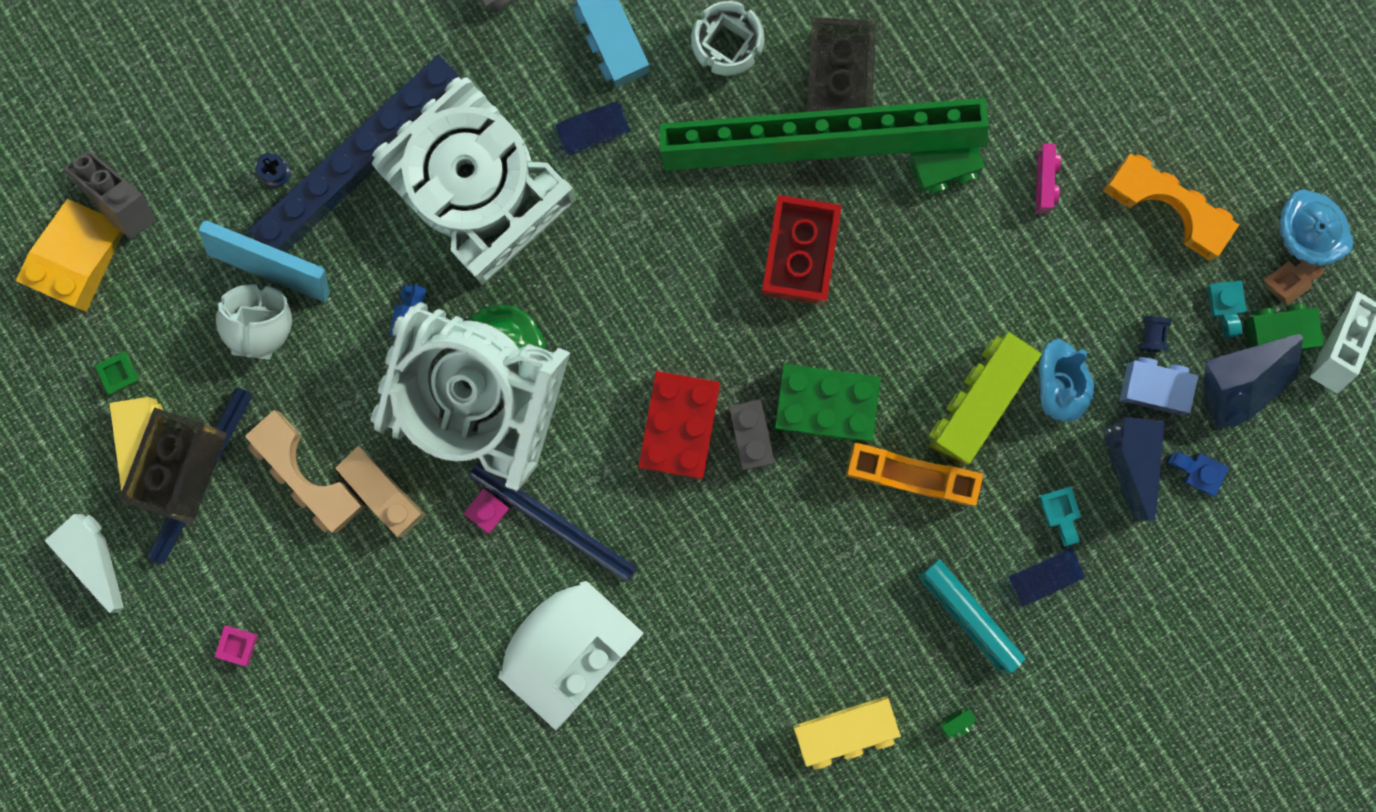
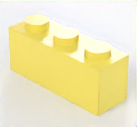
(847, 732)

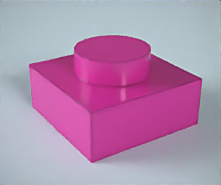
(486, 511)
(236, 645)

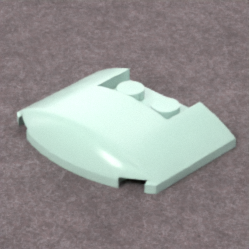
(566, 651)

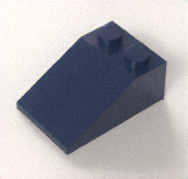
(1249, 379)
(1136, 459)

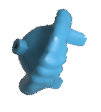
(1315, 228)
(1064, 381)

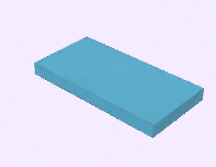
(264, 261)

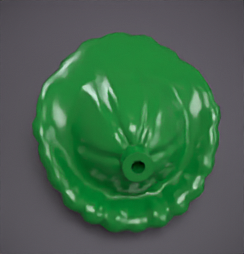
(513, 323)

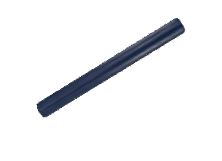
(227, 422)
(554, 523)

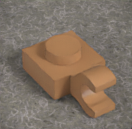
(1292, 281)

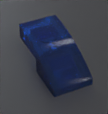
(593, 127)
(1047, 577)

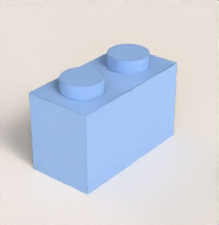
(1158, 386)

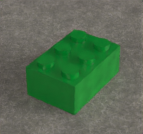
(827, 403)

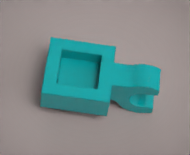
(1227, 302)
(1060, 510)

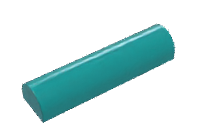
(971, 617)

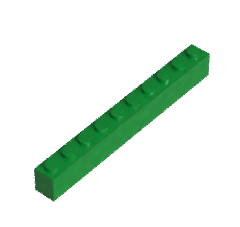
(824, 134)

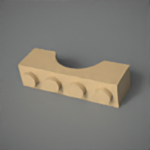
(277, 443)

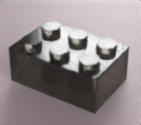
(840, 64)
(173, 466)

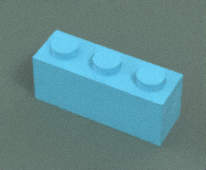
(613, 40)

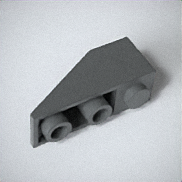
(111, 194)

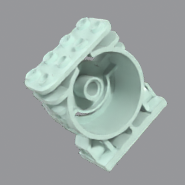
(403, 164)
(493, 368)

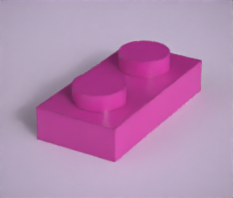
(1046, 191)

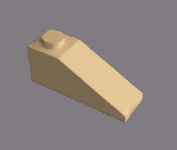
(380, 492)

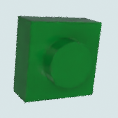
(117, 373)
(958, 723)

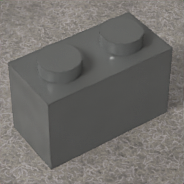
(751, 435)

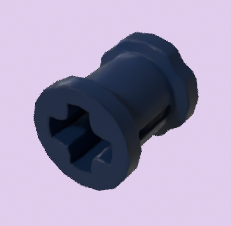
(282, 168)
(1155, 334)

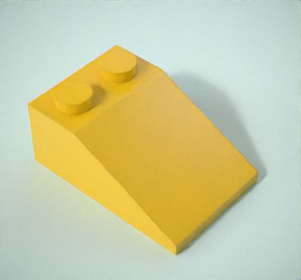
(71, 255)

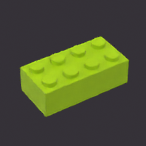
(984, 400)

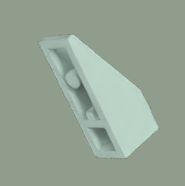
(1347, 345)
(88, 557)

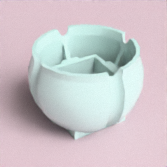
(736, 19)
(253, 320)

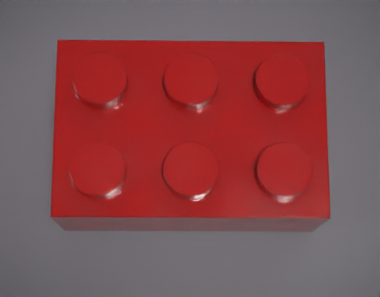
(801, 250)
(679, 425)

